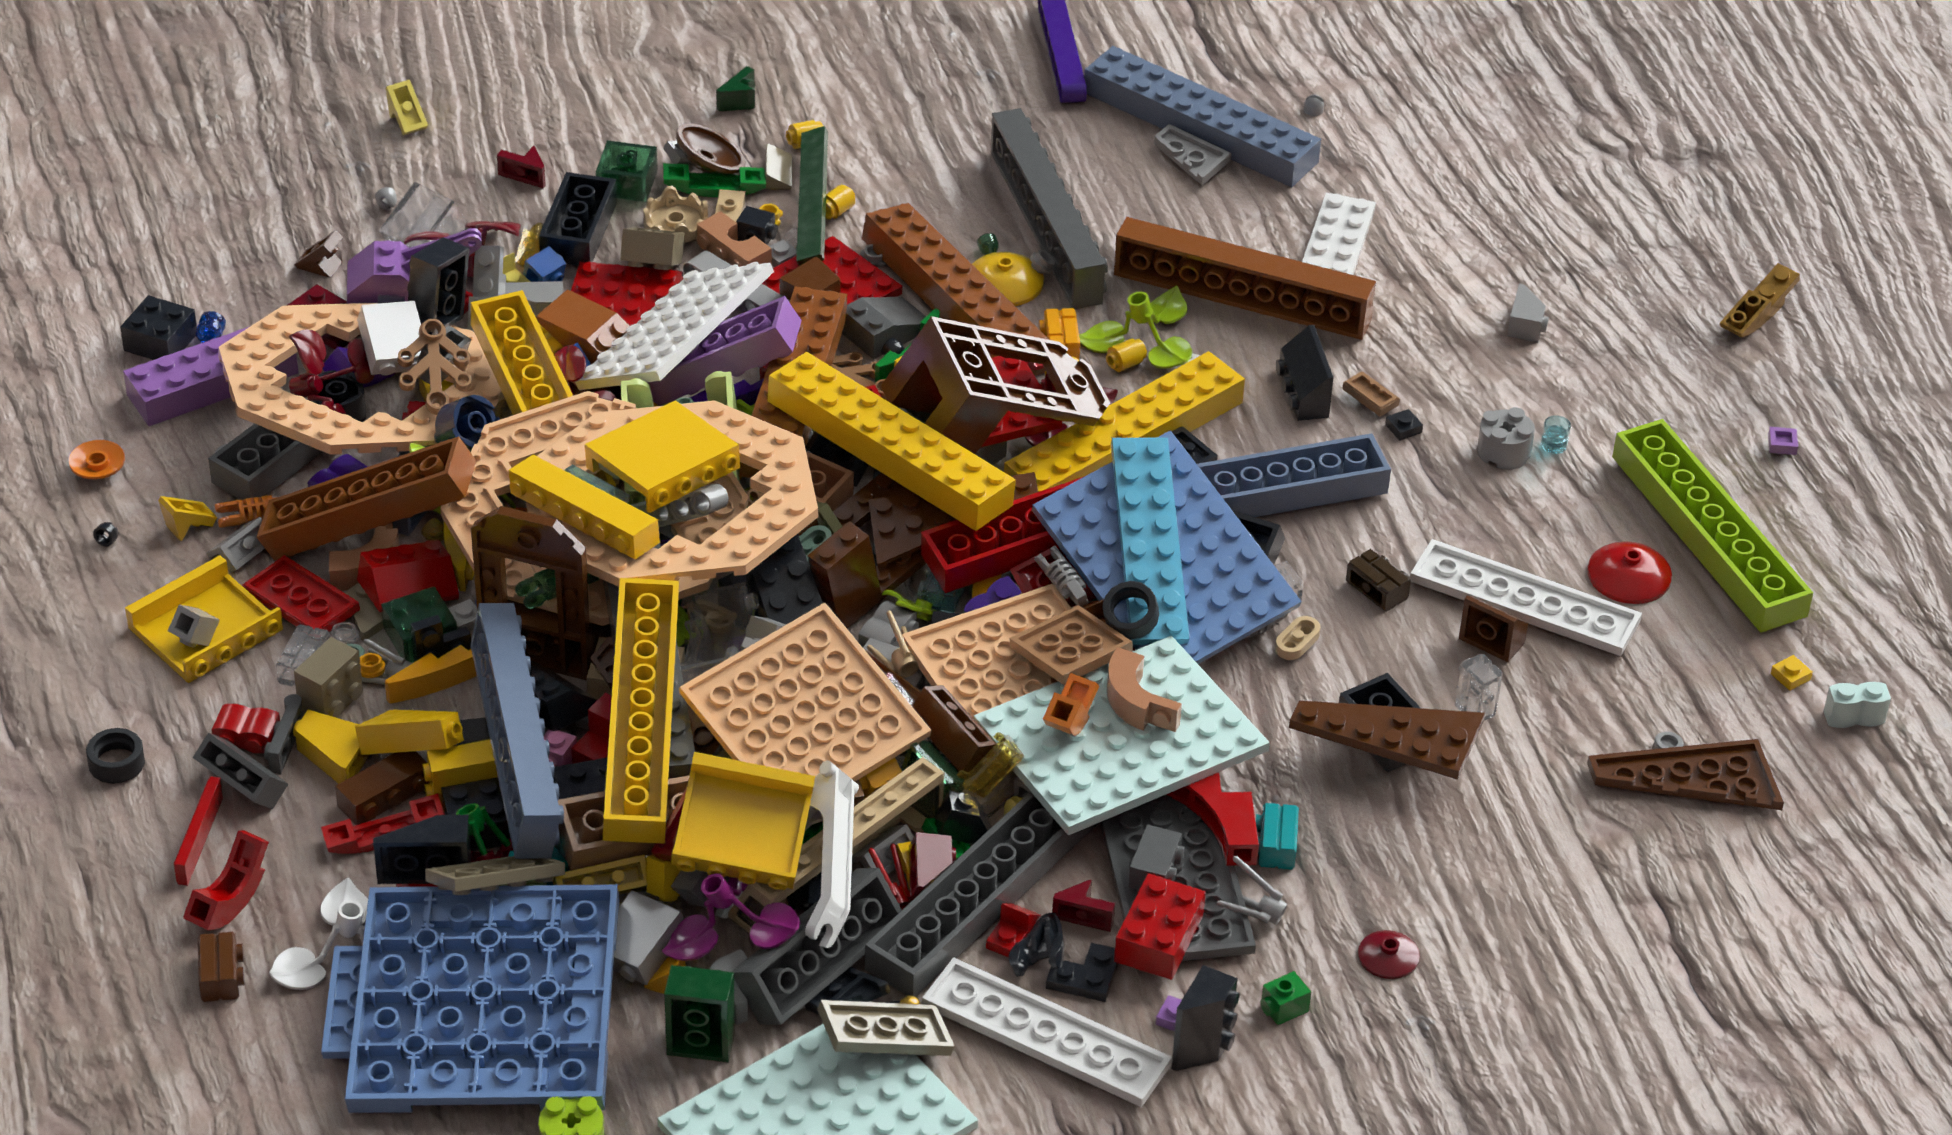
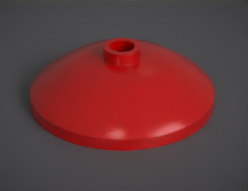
(1629, 572)

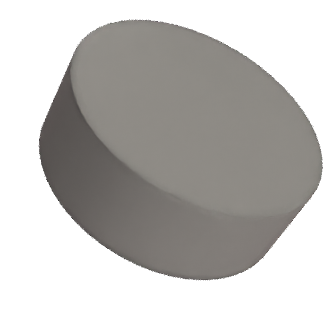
(1667, 740)

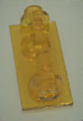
(528, 244)

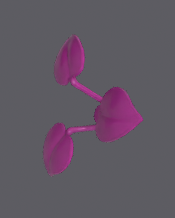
(695, 934)

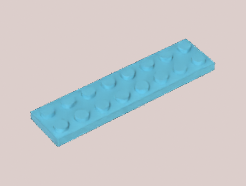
(1150, 533)

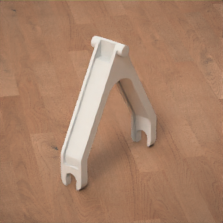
(834, 805)

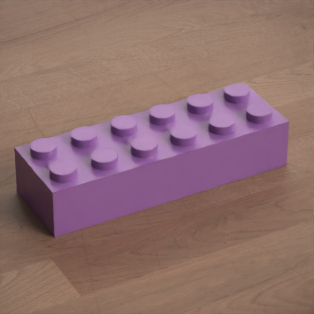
(733, 346)
(184, 381)

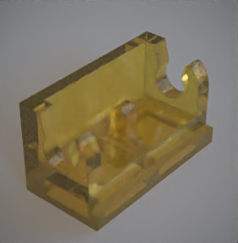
(992, 766)

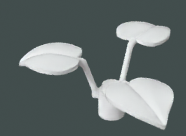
(345, 910)

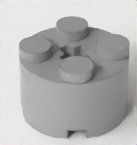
(1506, 438)

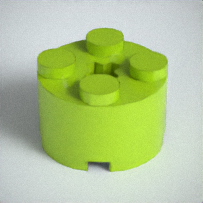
(571, 1117)

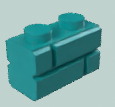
(1278, 835)

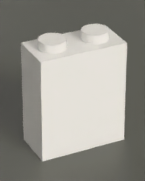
(386, 331)

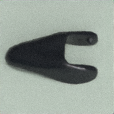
(1041, 942)

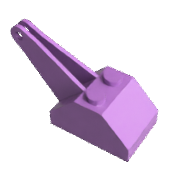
(385, 267)

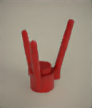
(900, 892)

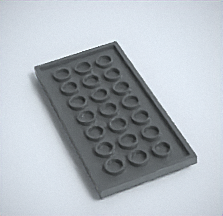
(1203, 867)

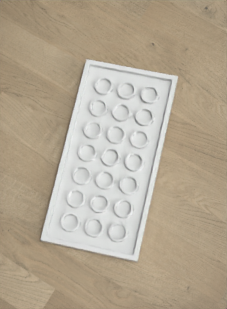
(674, 325)

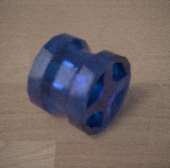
(210, 326)

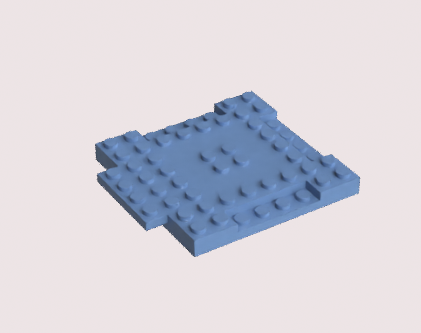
(475, 997)

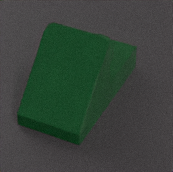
(737, 92)

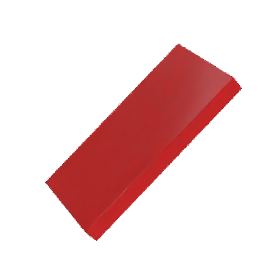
(301, 595)

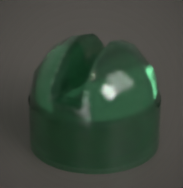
(988, 243)

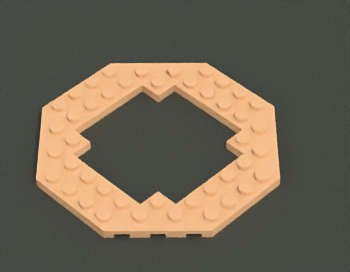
(256, 385)
(532, 432)
(740, 544)

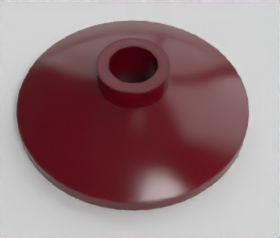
(1388, 954)

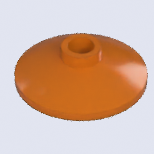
(96, 459)

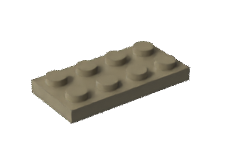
(494, 872)
(885, 1028)

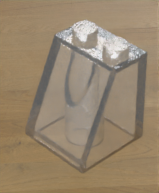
(422, 211)

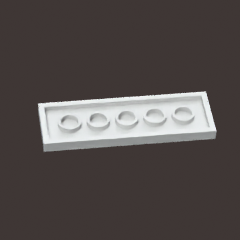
(1339, 233)

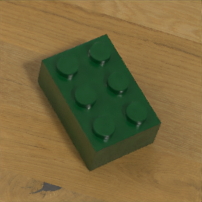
(699, 1013)

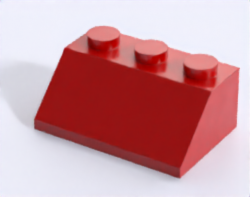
(406, 570)

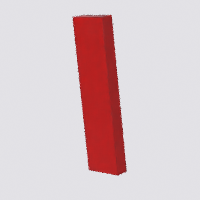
(198, 831)

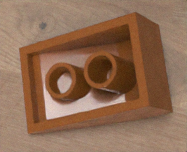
(582, 321)

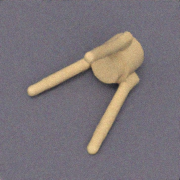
(902, 659)

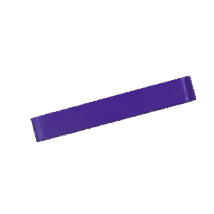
(1062, 51)

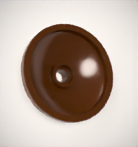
(709, 149)

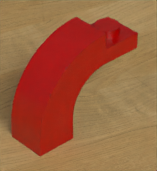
(233, 888)

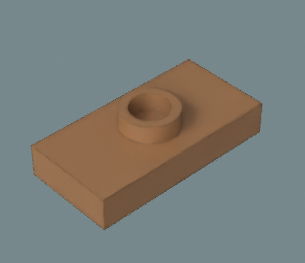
(1371, 393)

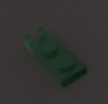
(546, 583)

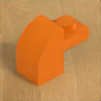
(1070, 708)

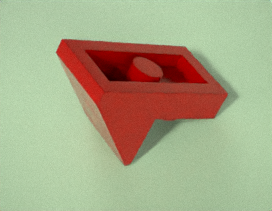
(1013, 926)

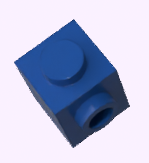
(545, 267)

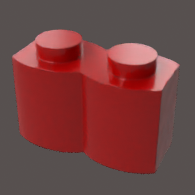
(246, 726)

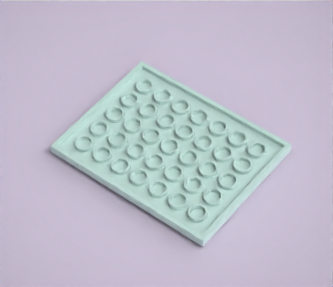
(1118, 765)
(824, 1092)

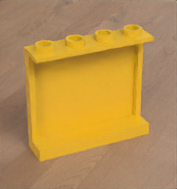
(665, 454)
(210, 588)
(743, 821)

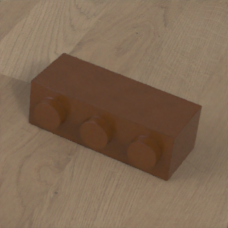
(952, 728)
(381, 786)

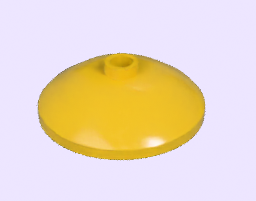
(1011, 276)

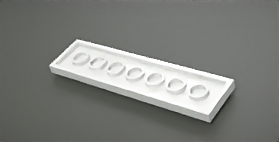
(1527, 597)
(1048, 1032)

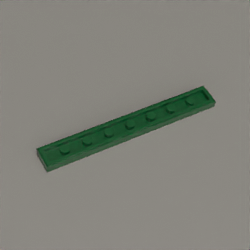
(812, 195)

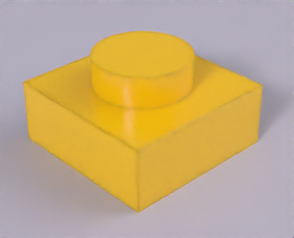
(1791, 672)

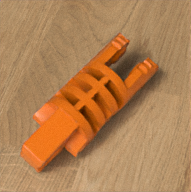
(247, 510)

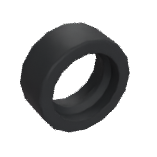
(1129, 590)
(116, 771)

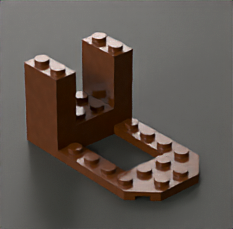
(954, 370)
(845, 561)
(553, 639)

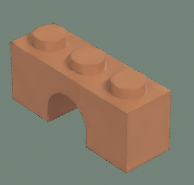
(720, 237)

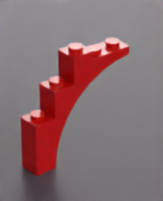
(1226, 814)

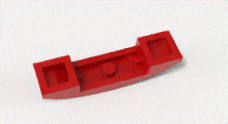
(349, 839)

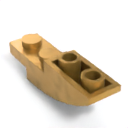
(1762, 303)

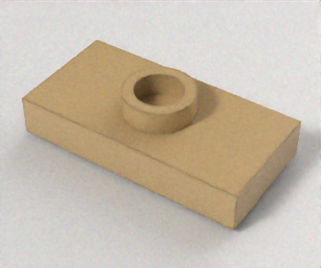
(731, 203)

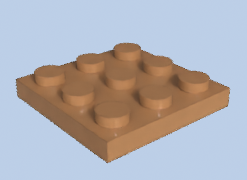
(1069, 644)

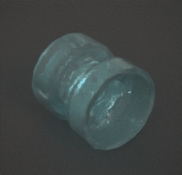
(1555, 434)

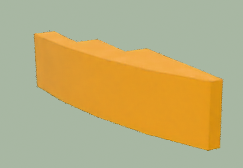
(430, 675)

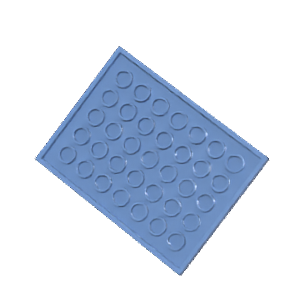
(1226, 574)

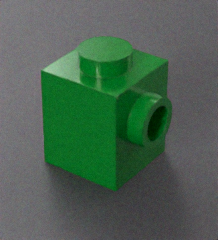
(1285, 998)

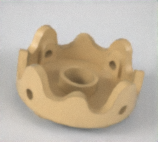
(671, 207)

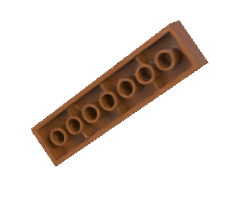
(367, 498)

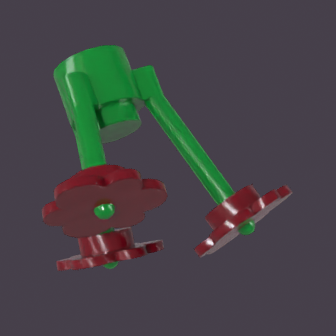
(477, 818)

